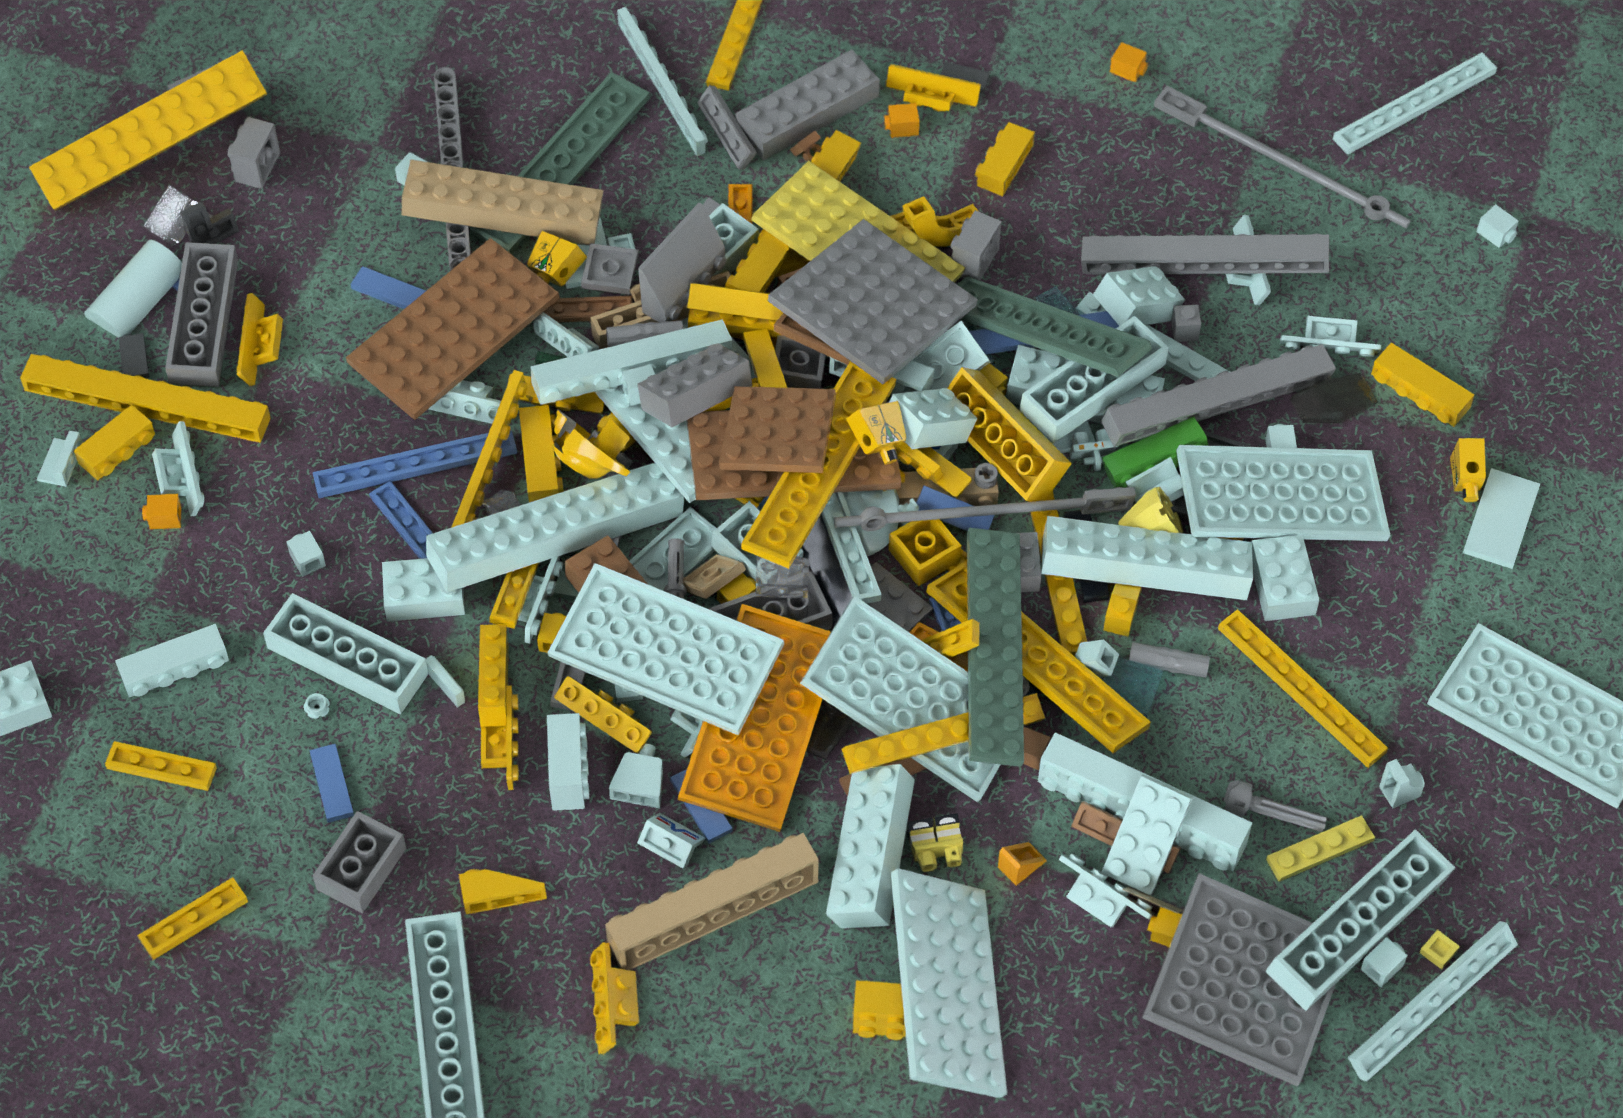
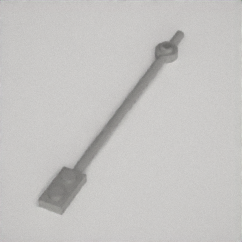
(1192, 112)
(1092, 502)

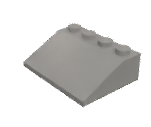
(684, 257)

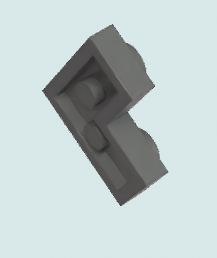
(205, 229)

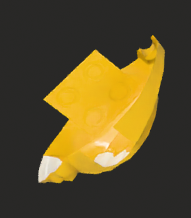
(593, 456)

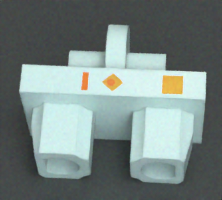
(1082, 448)

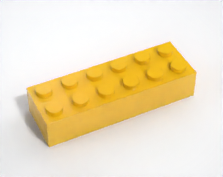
(1009, 438)

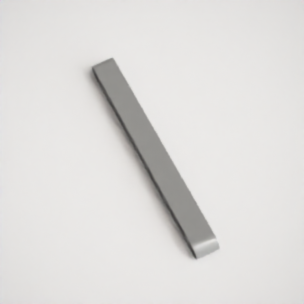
(451, 154)

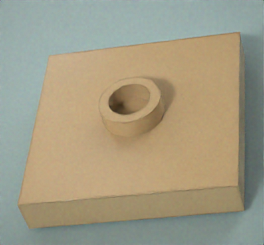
(712, 575)

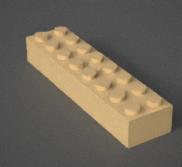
(501, 202)
(712, 902)

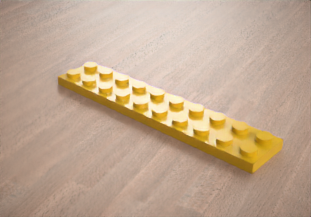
(803, 495)
(1056, 673)

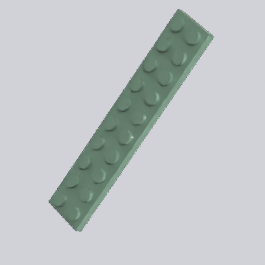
(578, 142)
(1053, 329)
(995, 664)

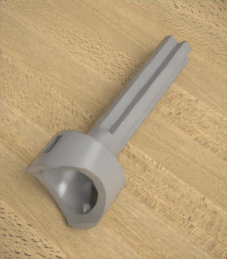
(1240, 799)

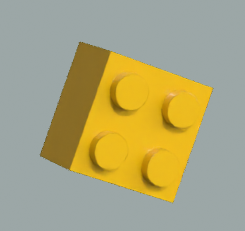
(924, 549)
(878, 1010)

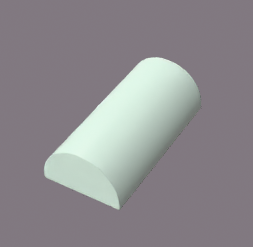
(135, 289)

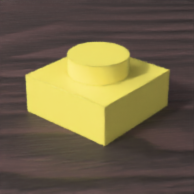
(1439, 949)

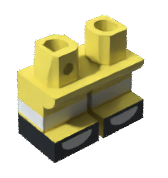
(947, 842)

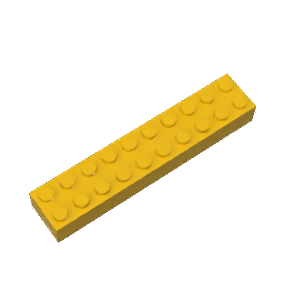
(148, 130)

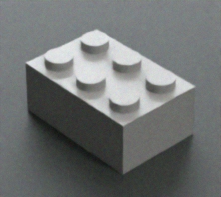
(359, 862)

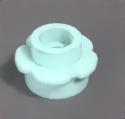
(314, 700)

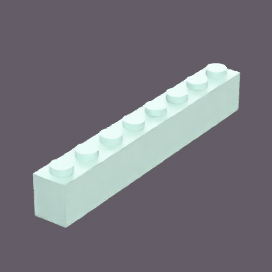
(604, 367)

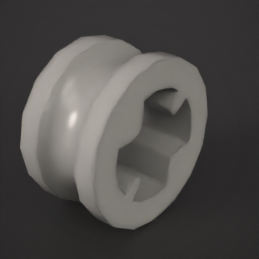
(991, 471)

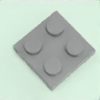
(609, 269)

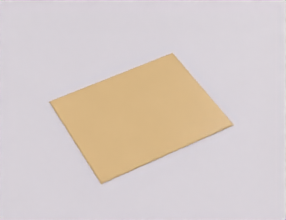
(1151, 899)

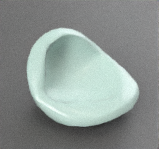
(860, 500)

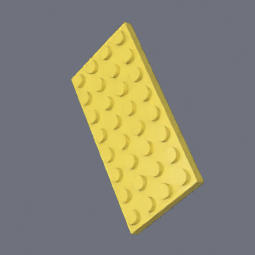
(818, 210)

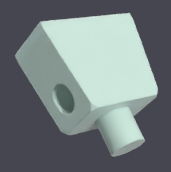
(638, 778)

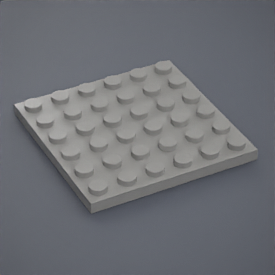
(872, 301)
(1219, 987)

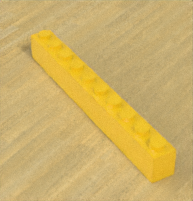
(770, 253)
(152, 398)

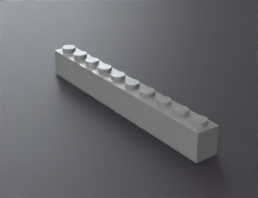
(1207, 253)
(1217, 394)

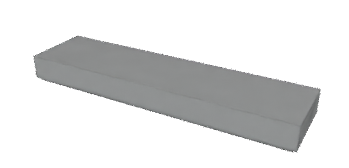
(726, 127)

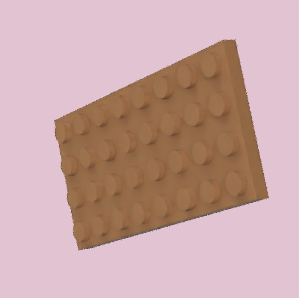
(452, 328)
(706, 440)

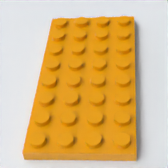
(758, 770)

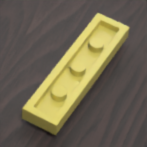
(1320, 848)

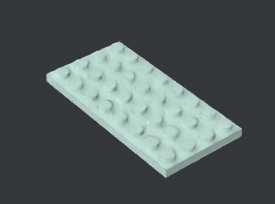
(1282, 493)
(666, 648)
(896, 684)
(1537, 712)
(948, 984)

